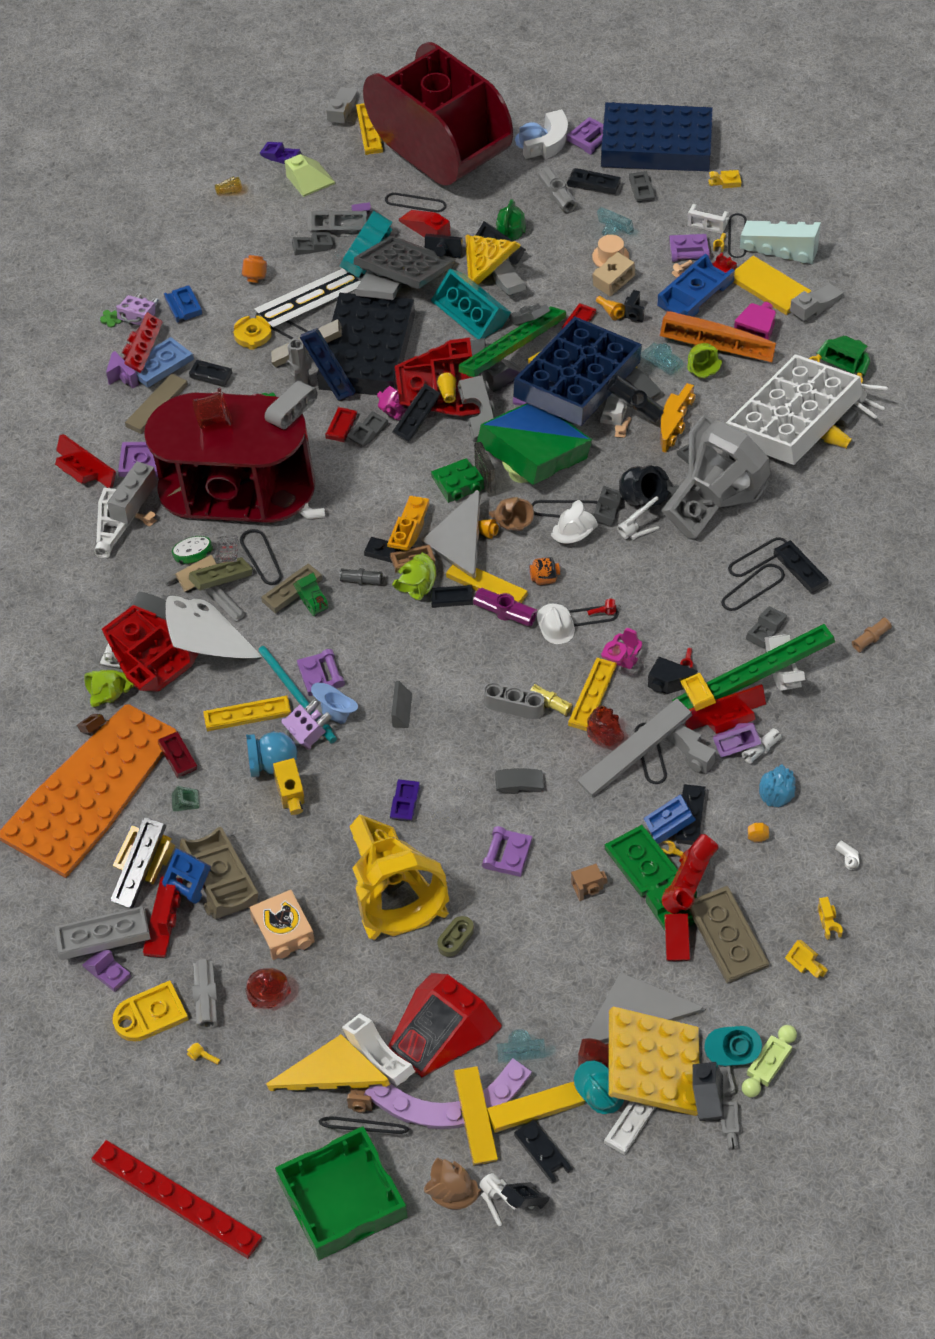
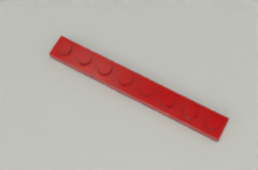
(177, 1199)

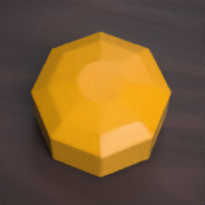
(758, 832)

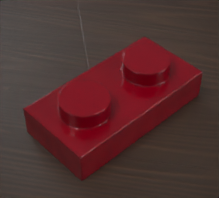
(177, 754)

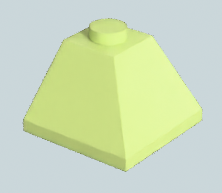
(307, 175)

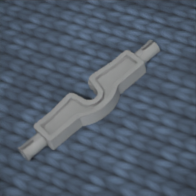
(730, 1123)

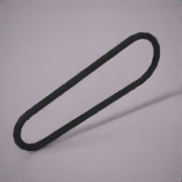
(558, 501)
(253, 562)
(758, 594)
(363, 1121)

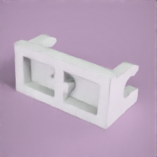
(706, 220)
(613, 411)

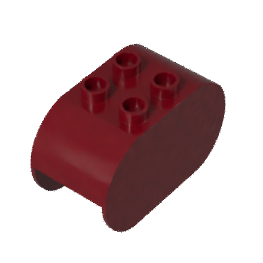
(439, 114)
(183, 450)

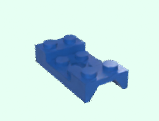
(684, 297)

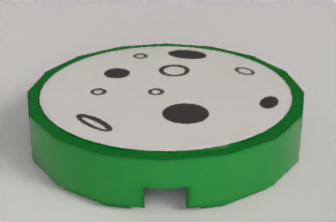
(192, 549)

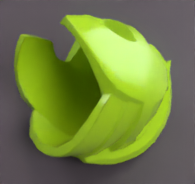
(703, 360)
(417, 576)
(106, 686)

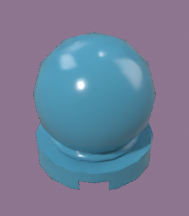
(268, 750)

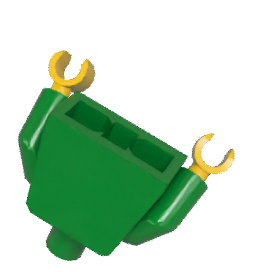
(845, 354)

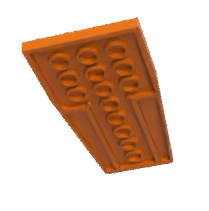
(87, 792)

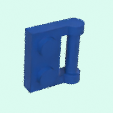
(190, 869)

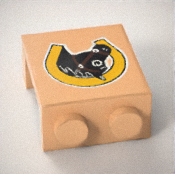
(282, 924)

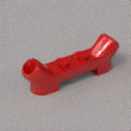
(693, 865)

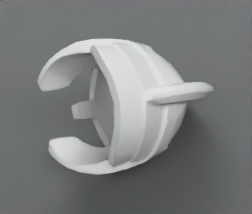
(574, 524)

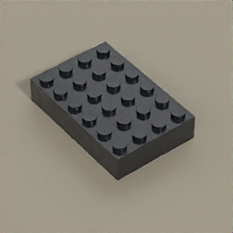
(371, 340)

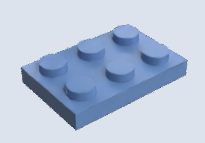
(163, 361)

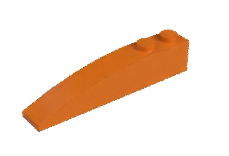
(722, 337)

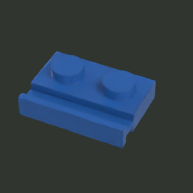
(183, 303)
(669, 819)

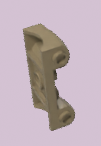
(227, 882)

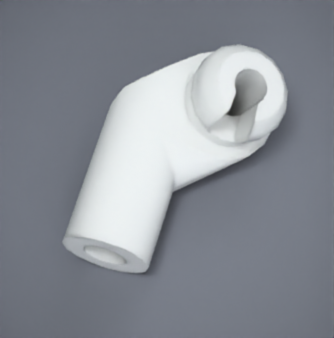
(310, 513)
(851, 855)

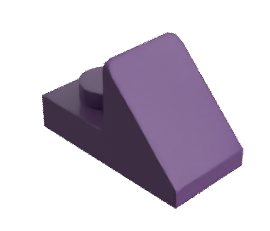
(118, 370)
(737, 739)
(107, 969)

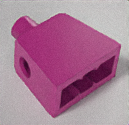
(757, 320)

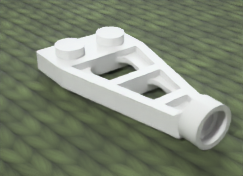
(104, 540)

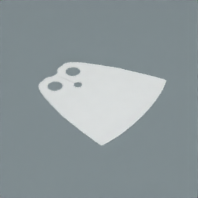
(205, 634)

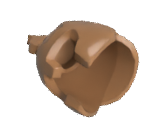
(515, 509)
(451, 1186)

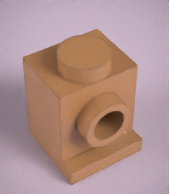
(588, 881)

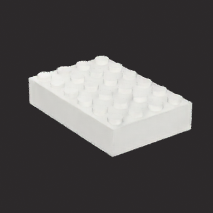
(797, 407)

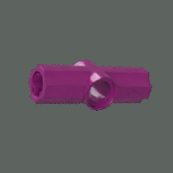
(505, 606)

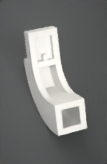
(551, 143)
(789, 676)
(366, 1039)

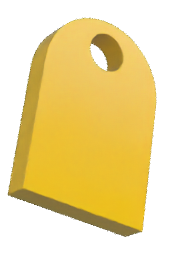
(150, 1013)

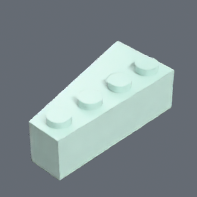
(782, 240)

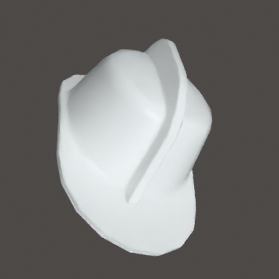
(556, 623)

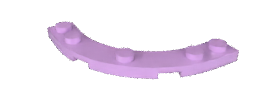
(448, 1114)

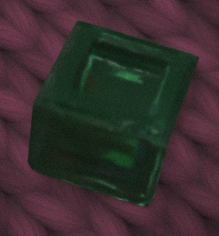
(184, 798)

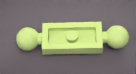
(769, 1061)

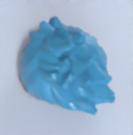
(777, 787)

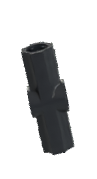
(626, 392)

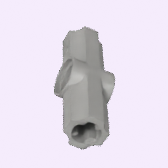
(557, 189)
(298, 361)
(205, 994)

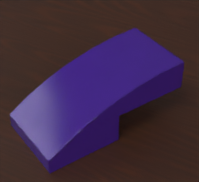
(276, 152)
(405, 800)

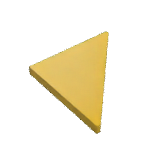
(486, 255)
(329, 1067)

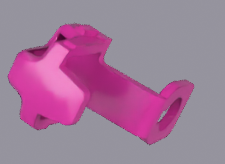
(389, 403)
(619, 652)

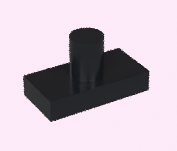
(444, 245)

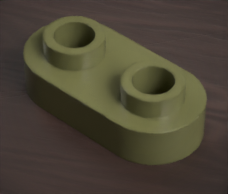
(454, 937)

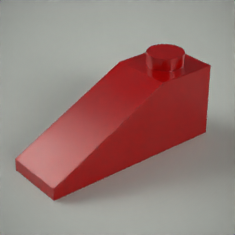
(426, 222)

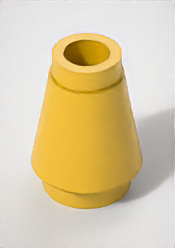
(447, 386)
(836, 437)

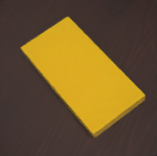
(768, 284)

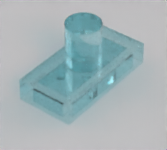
(614, 222)

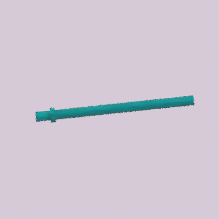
(293, 689)

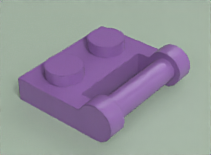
(584, 133)
(688, 246)
(312, 671)
(514, 853)

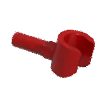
(609, 608)
(687, 660)

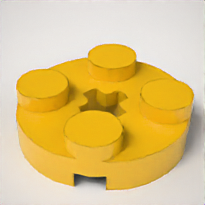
(255, 339)

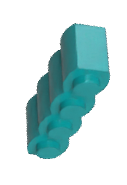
(371, 234)

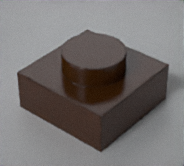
(91, 723)

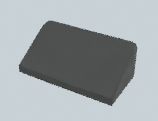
(401, 706)

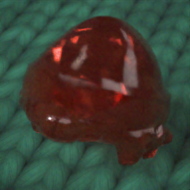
(604, 727)
(267, 988)

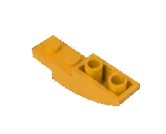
(673, 416)
(409, 524)

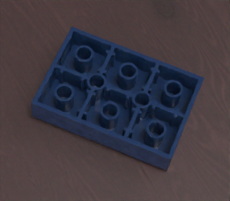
(656, 137)
(575, 370)

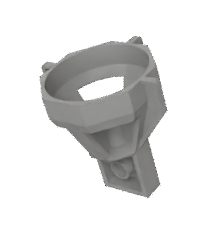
(712, 479)

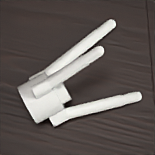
(863, 399)
(629, 527)
(492, 1189)

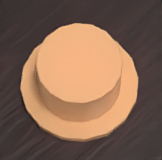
(607, 247)

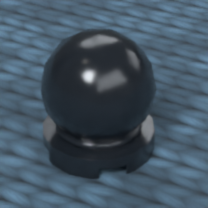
(642, 484)

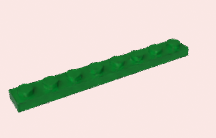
(511, 342)
(766, 664)

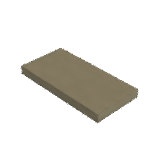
(727, 934)

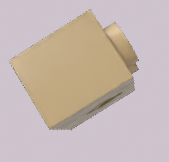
(613, 274)

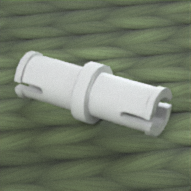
(767, 741)

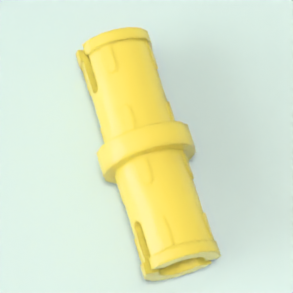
(552, 701)

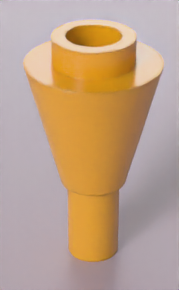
(614, 309)
(488, 528)

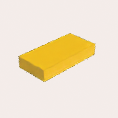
(698, 691)

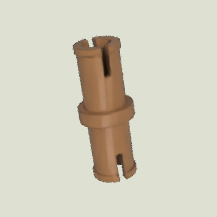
(871, 634)

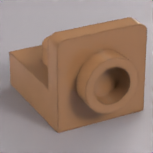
(358, 1101)

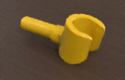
(719, 242)
(672, 849)
(197, 1050)

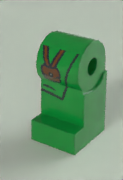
(311, 594)

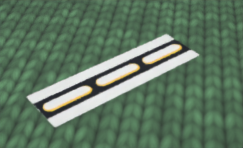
(308, 297)

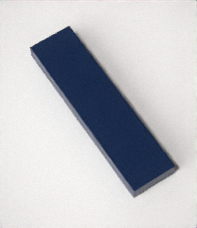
(327, 364)

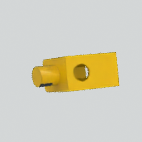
(289, 785)

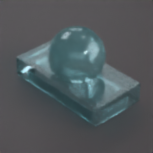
(662, 357)
(520, 1047)

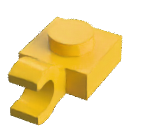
(727, 179)
(827, 914)
(803, 959)

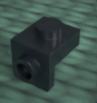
(632, 307)

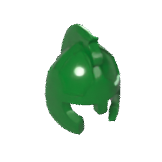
(511, 221)

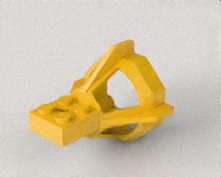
(387, 862)

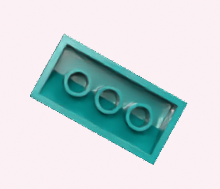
(470, 305)

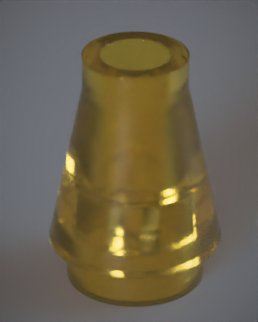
(229, 186)

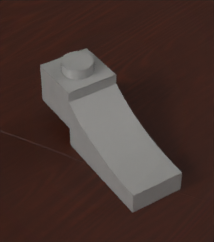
(342, 105)
(336, 220)
(507, 278)
(815, 302)
(699, 756)

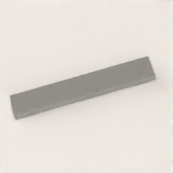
(634, 748)

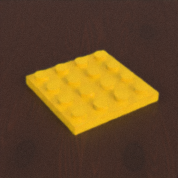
(652, 1060)

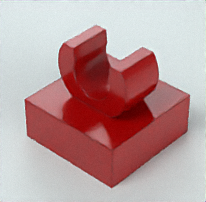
(724, 263)

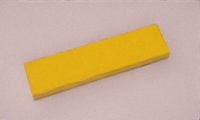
(370, 138)
(488, 582)
(592, 692)
(247, 713)
(534, 1106)
(475, 1115)

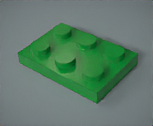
(640, 859)

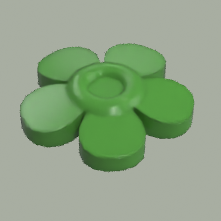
(110, 318)

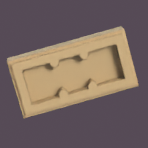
(183, 575)

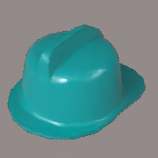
(733, 1045)
(592, 1084)

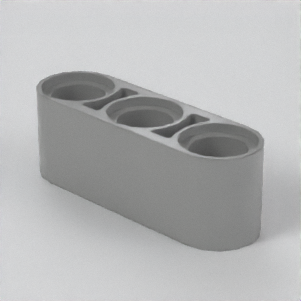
(291, 404)
(514, 700)

